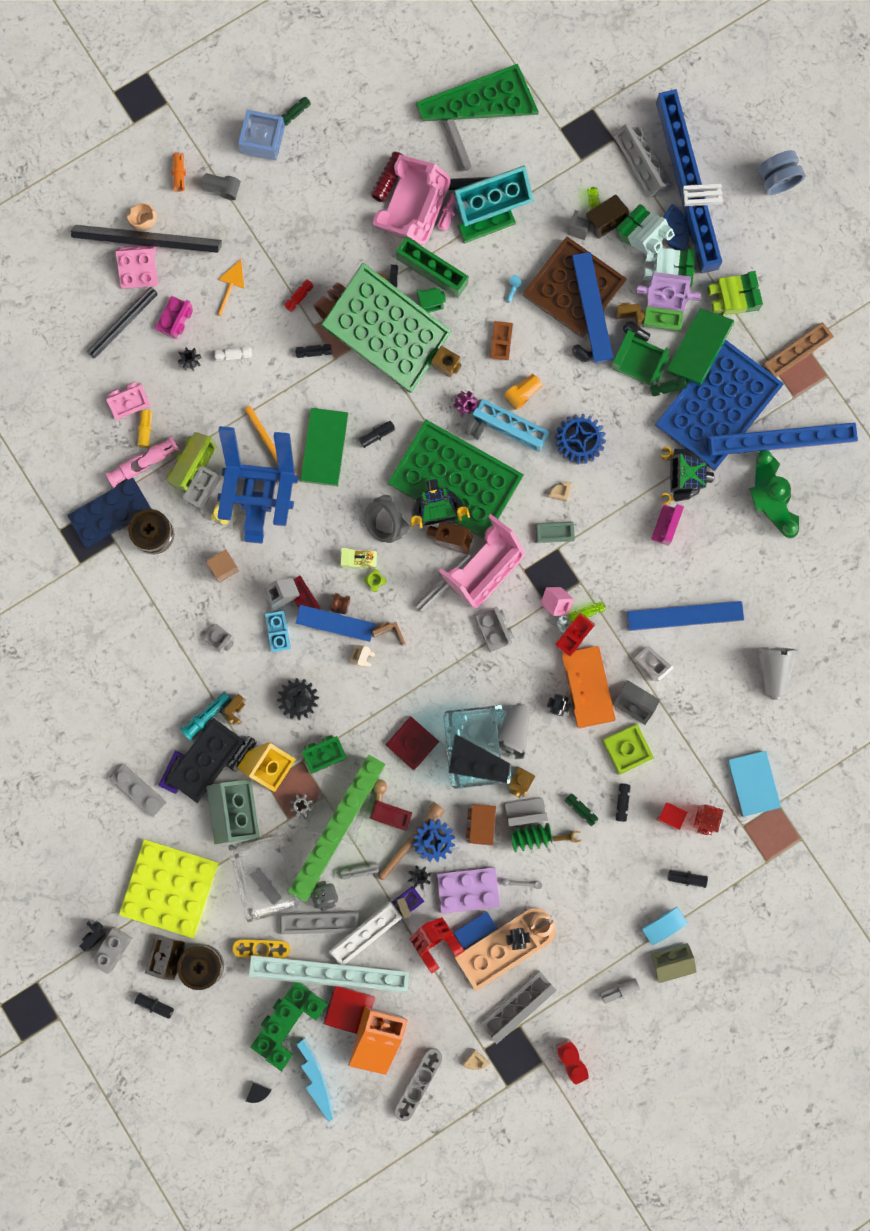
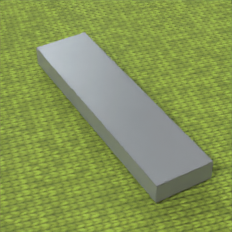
(319, 923)

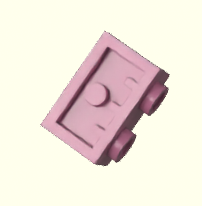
(127, 400)

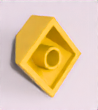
(266, 765)

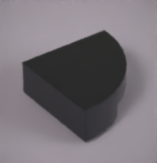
(394, 275)
(258, 1093)

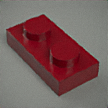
(306, 597)

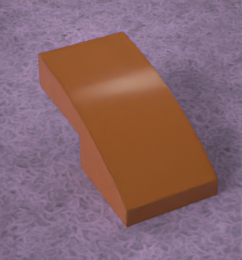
(501, 340)

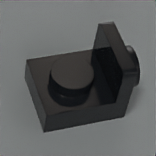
(92, 939)

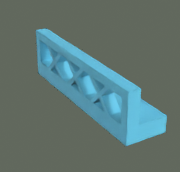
(508, 428)

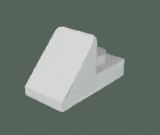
(653, 663)

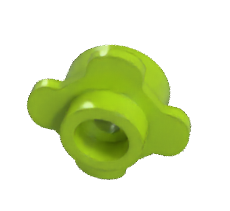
(375, 585)

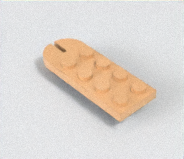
(493, 956)

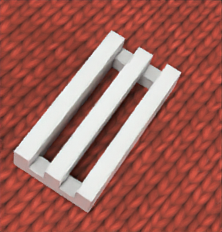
(695, 193)

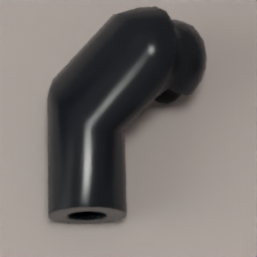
(639, 332)
(581, 354)

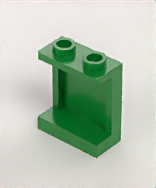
(640, 359)

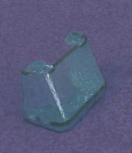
(478, 727)

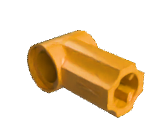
(519, 394)

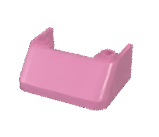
(488, 566)

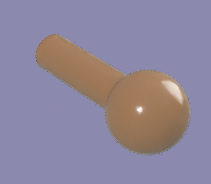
(379, 789)

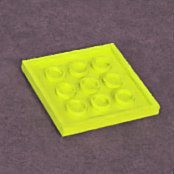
(169, 888)

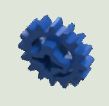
(425, 841)

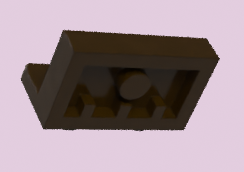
(164, 957)

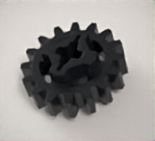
(290, 696)

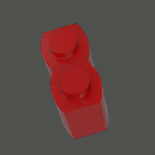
(573, 1064)

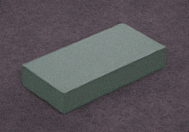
(555, 532)

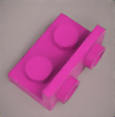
(174, 317)
(667, 524)

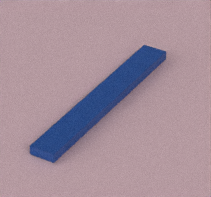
(782, 439)

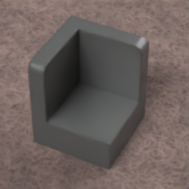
(578, 226)

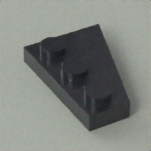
(477, 762)

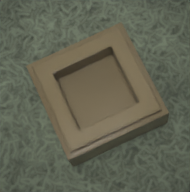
(404, 907)

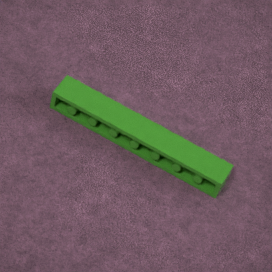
(336, 829)

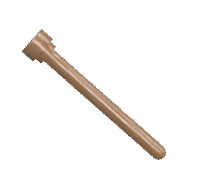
(434, 812)

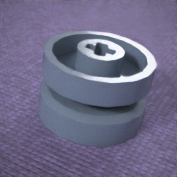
(781, 172)

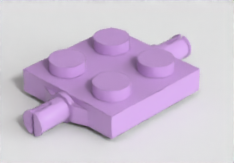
(668, 291)

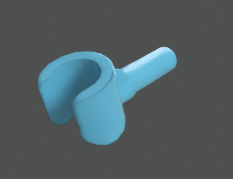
(515, 281)

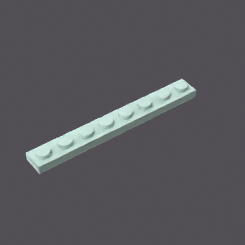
(329, 974)

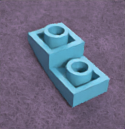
(278, 630)
(664, 926)

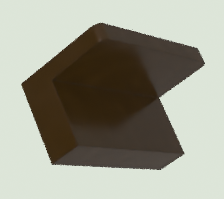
(607, 215)

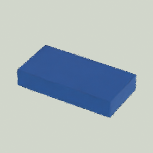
(475, 930)

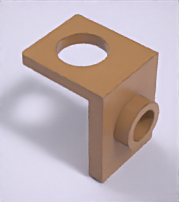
(386, 627)

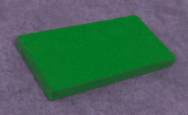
(700, 346)
(324, 447)

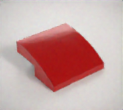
(347, 1008)

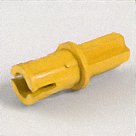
(144, 428)

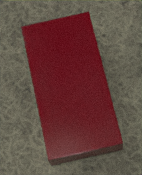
(390, 815)

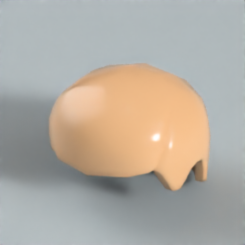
(142, 216)

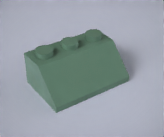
(232, 811)

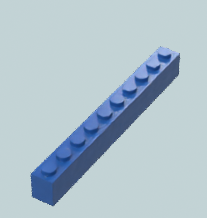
(687, 174)

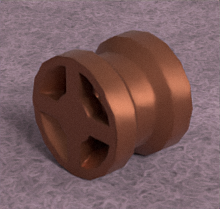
(340, 603)

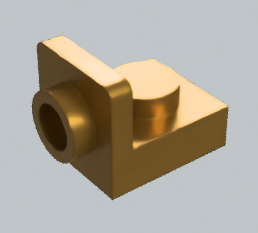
(236, 705)
(521, 782)

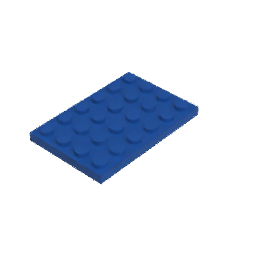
(723, 405)

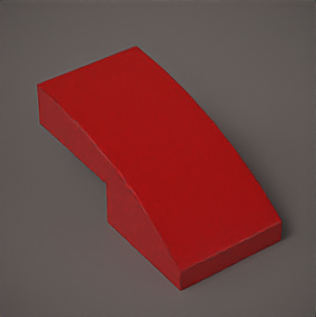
(575, 634)

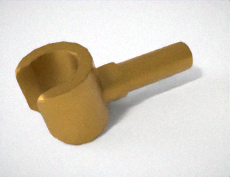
(567, 837)

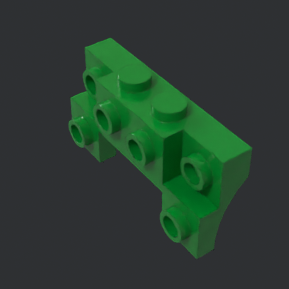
(286, 1014)

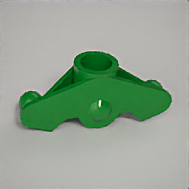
(773, 494)

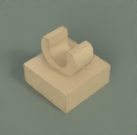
(360, 655)

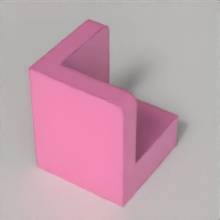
(556, 601)

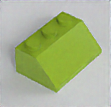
(196, 454)

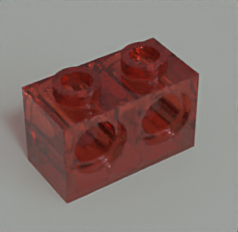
(708, 819)

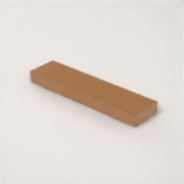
(798, 350)

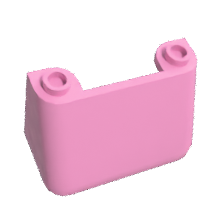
(415, 200)

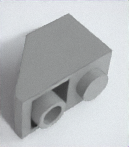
(281, 592)

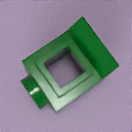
(431, 299)

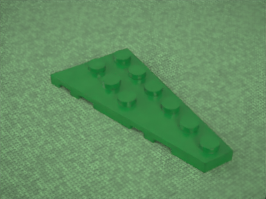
(492, 95)

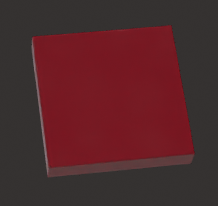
(412, 743)

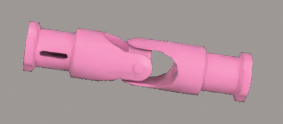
(153, 455)

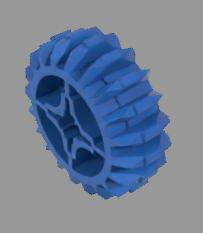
(573, 441)

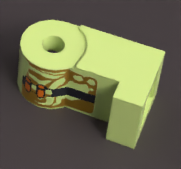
(358, 559)

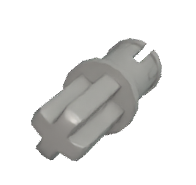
(620, 991)

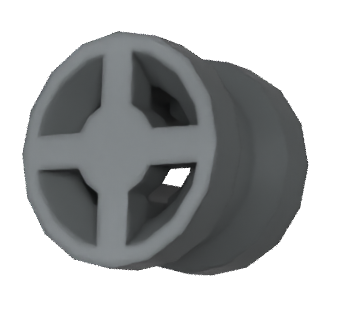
(475, 428)

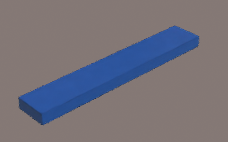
(592, 307)
(685, 616)

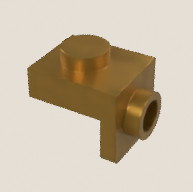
(629, 310)

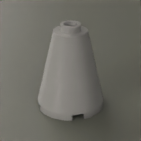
(777, 669)
(514, 731)

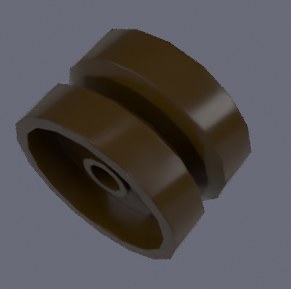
(159, 539)
(190, 973)

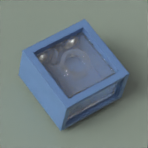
(261, 135)

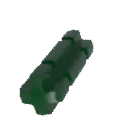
(296, 110)
(669, 386)
(581, 809)

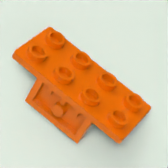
(588, 687)

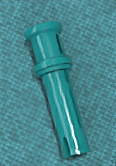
(198, 722)

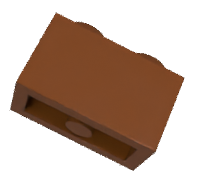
(482, 824)

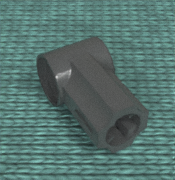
(226, 187)

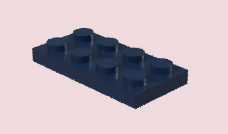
(108, 512)

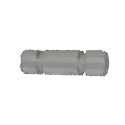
(358, 871)

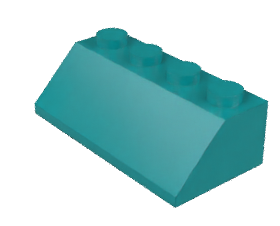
(493, 196)

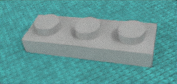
(138, 790)

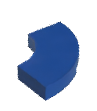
(678, 223)

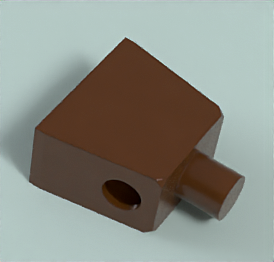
(458, 537)

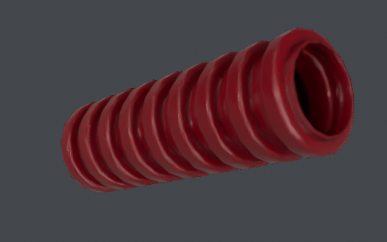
(386, 179)

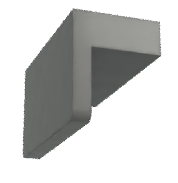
(636, 702)

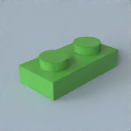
(663, 319)

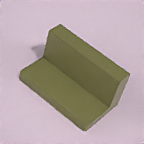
(673, 963)

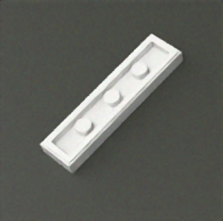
(366, 933)

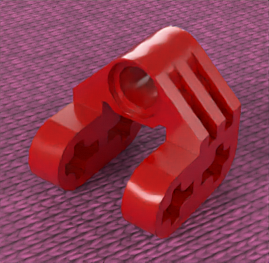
(429, 936)

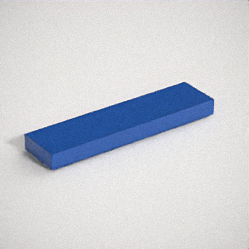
(334, 623)

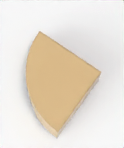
(560, 491)
(475, 1061)

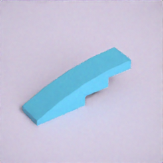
(318, 1086)

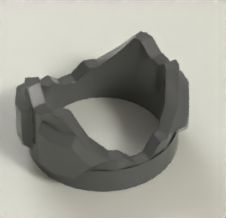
(400, 526)

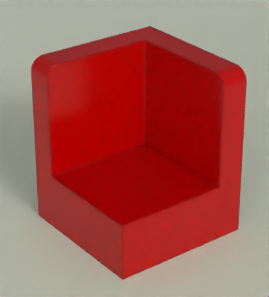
(672, 816)

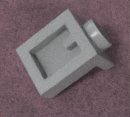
(220, 638)

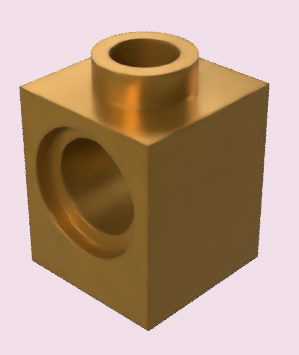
(443, 354)

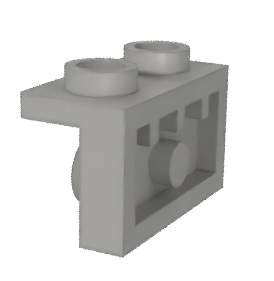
(494, 629)

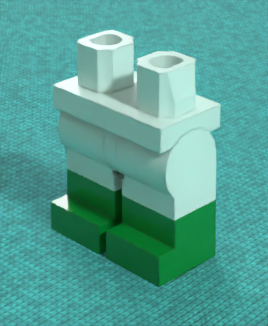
(644, 230)
(671, 262)

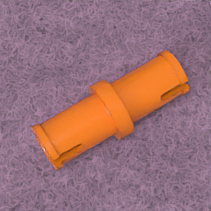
(178, 172)

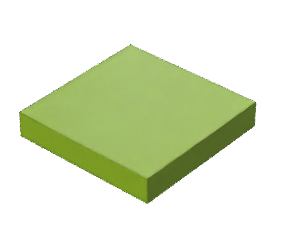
(628, 749)

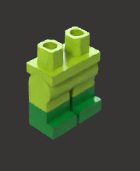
(736, 294)

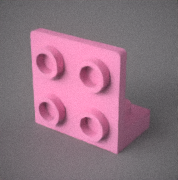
(137, 266)

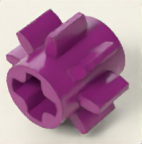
(465, 402)

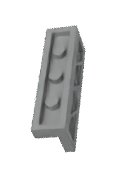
(642, 159)
(523, 1013)

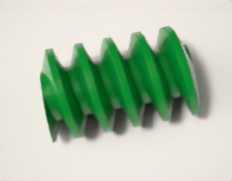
(531, 837)

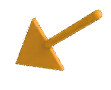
(234, 277)

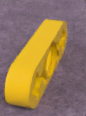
(246, 954)

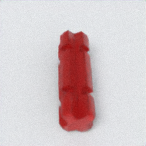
(298, 295)

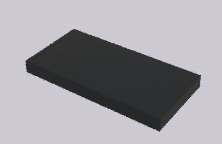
(205, 760)

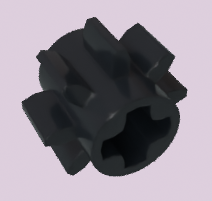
(191, 364)
(558, 705)
(424, 876)
(518, 938)

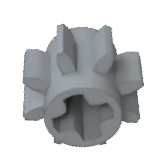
(296, 808)

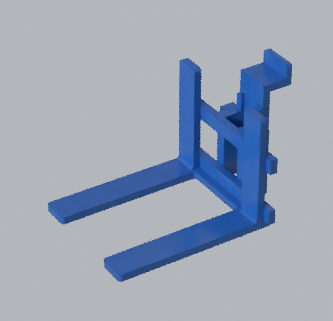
(256, 502)

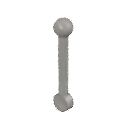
(538, 885)

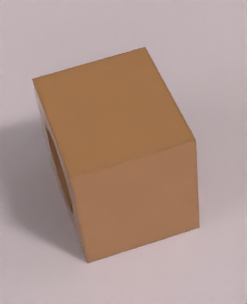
(222, 565)

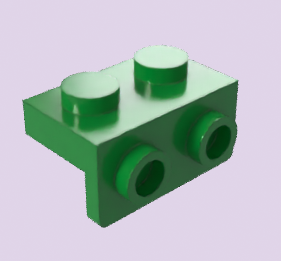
(324, 754)

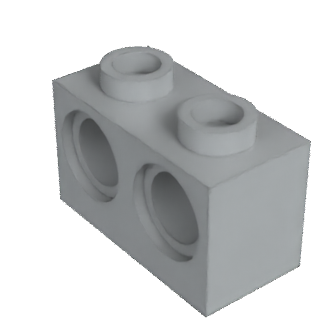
(111, 950)

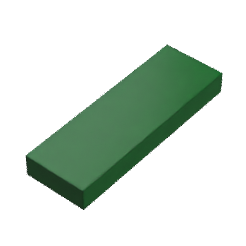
(486, 226)

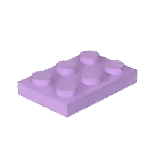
(468, 890)

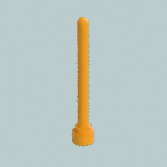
(262, 432)

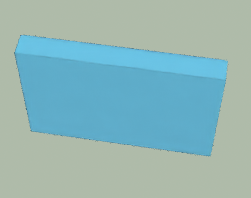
(754, 783)

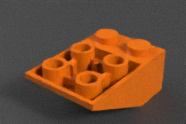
(377, 1040)

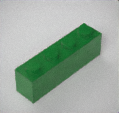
(432, 267)

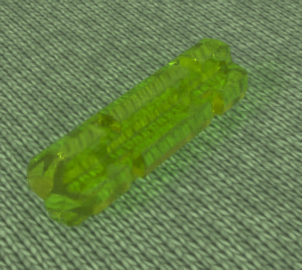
(593, 200)
(589, 610)

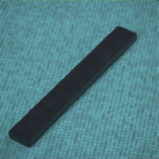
(146, 238)

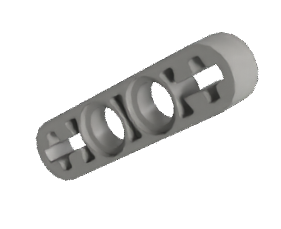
(418, 1084)

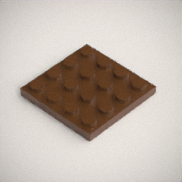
(557, 289)

